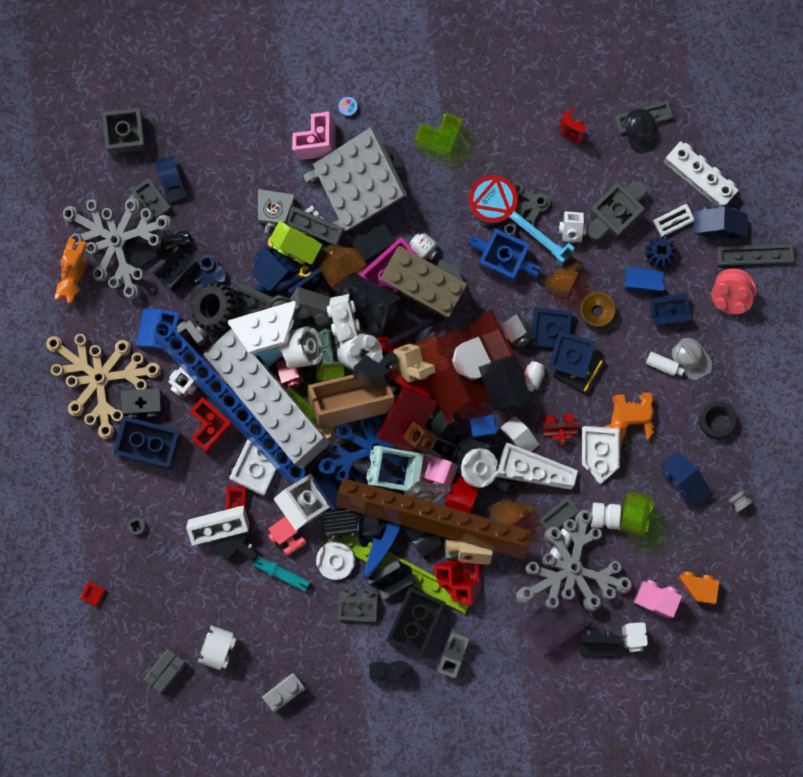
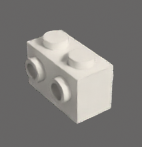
(342, 312)

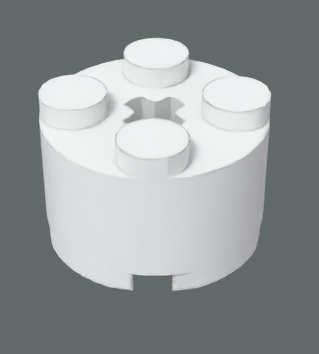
(302, 348)
(356, 348)
(216, 648)

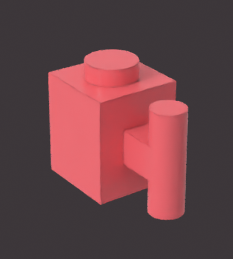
(283, 532)

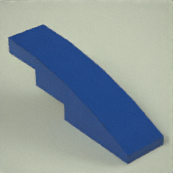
(380, 548)

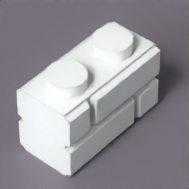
(634, 636)

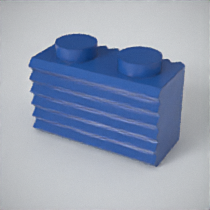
(483, 427)

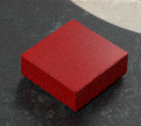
(92, 594)

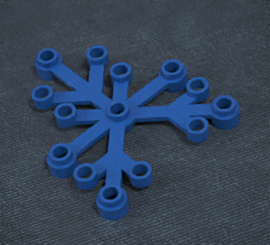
(347, 458)

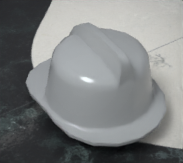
(692, 358)

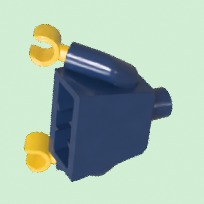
(275, 271)

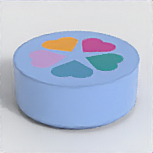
(348, 107)

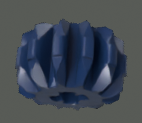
(660, 258)

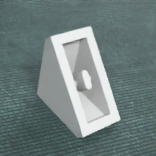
(519, 434)

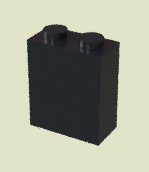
(505, 383)

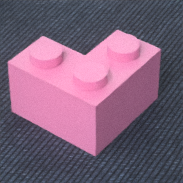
(319, 140)
(658, 600)

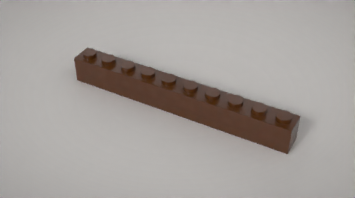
(433, 518)

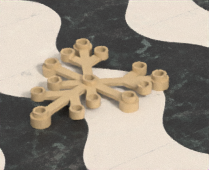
(81, 364)

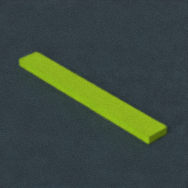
(423, 580)

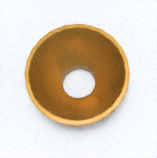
(597, 299)

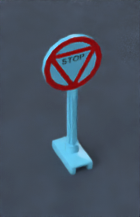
(495, 200)

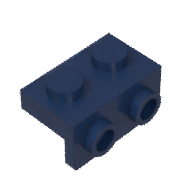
(670, 309)

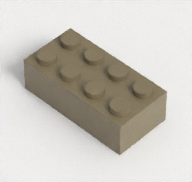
(422, 282)

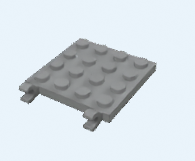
(358, 179)

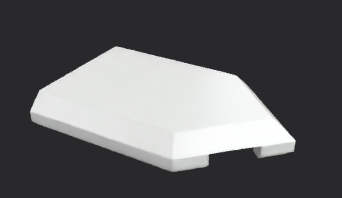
(600, 451)

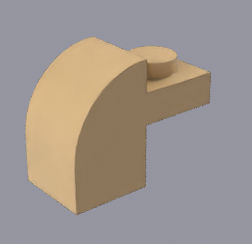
(411, 363)

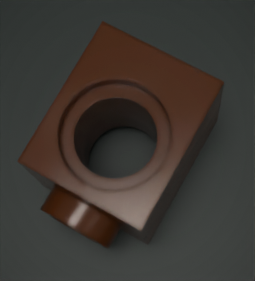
(420, 437)

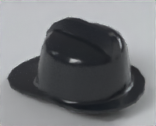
(641, 131)
(369, 528)

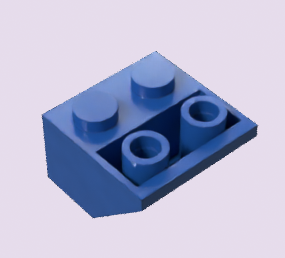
(149, 320)

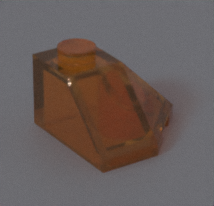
(338, 263)
(562, 280)
(510, 512)

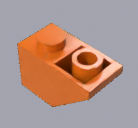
(700, 589)

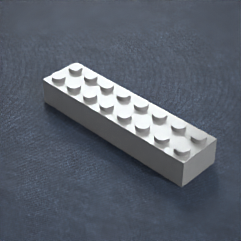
(267, 399)

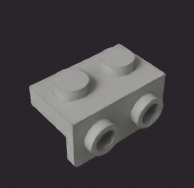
(188, 328)

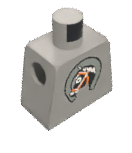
(273, 208)

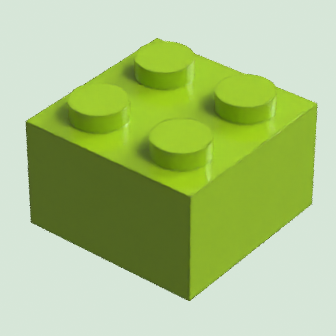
(294, 243)

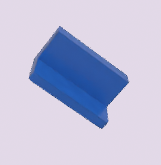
(644, 280)

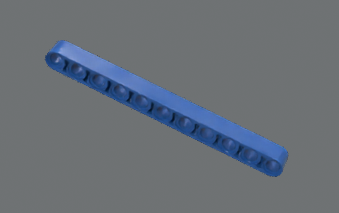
(218, 398)

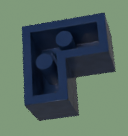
(720, 221)
(685, 478)

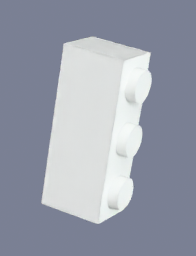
(217, 525)

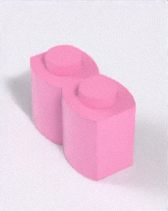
(437, 470)

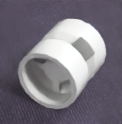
(605, 515)

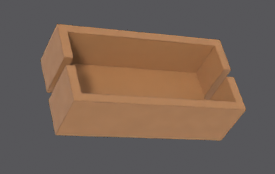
(347, 401)

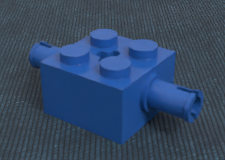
(497, 246)

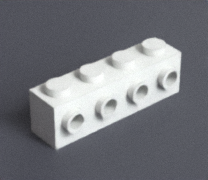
(701, 175)

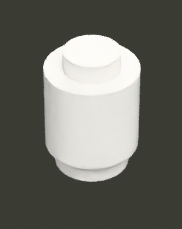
(534, 375)

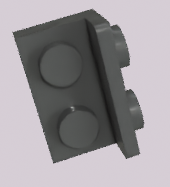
(357, 605)

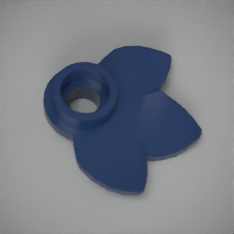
(207, 275)

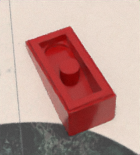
(235, 496)

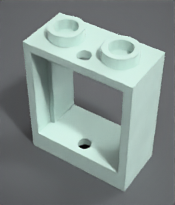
(412, 473)

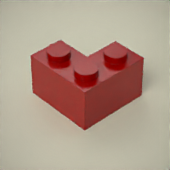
(213, 427)
(462, 496)

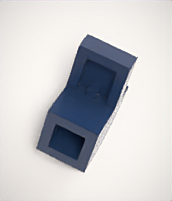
(170, 179)

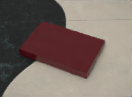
(407, 408)

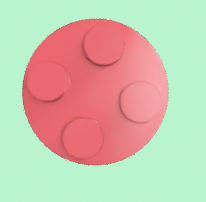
(734, 291)

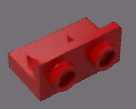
(571, 128)

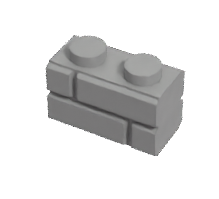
(283, 692)

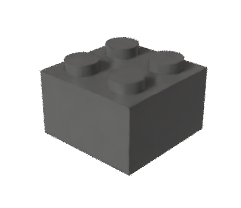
(124, 131)

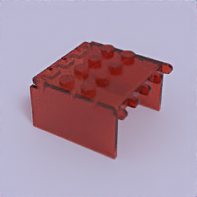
(455, 391)

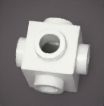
(572, 227)
(176, 379)

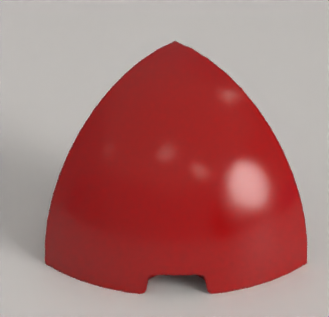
(460, 580)

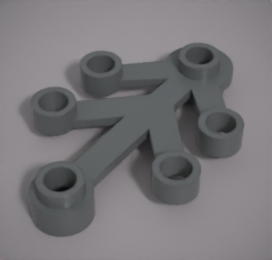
(521, 207)

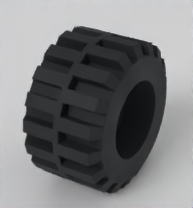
(206, 303)

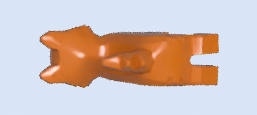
(72, 268)
(632, 414)

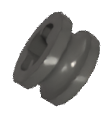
(130, 528)

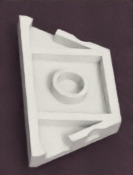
(265, 328)

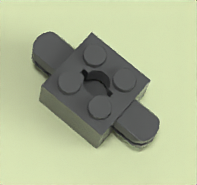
(616, 210)
(311, 309)

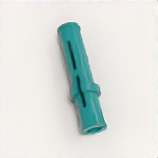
(281, 573)

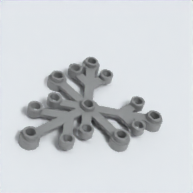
(97, 229)
(554, 578)

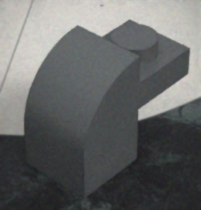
(453, 653)

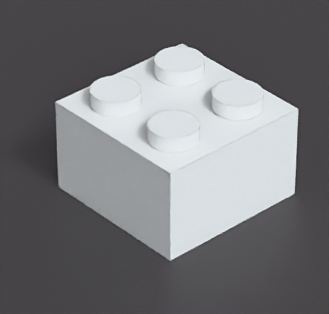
(301, 502)

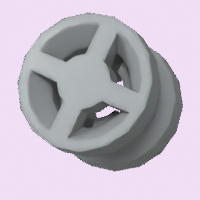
(740, 500)

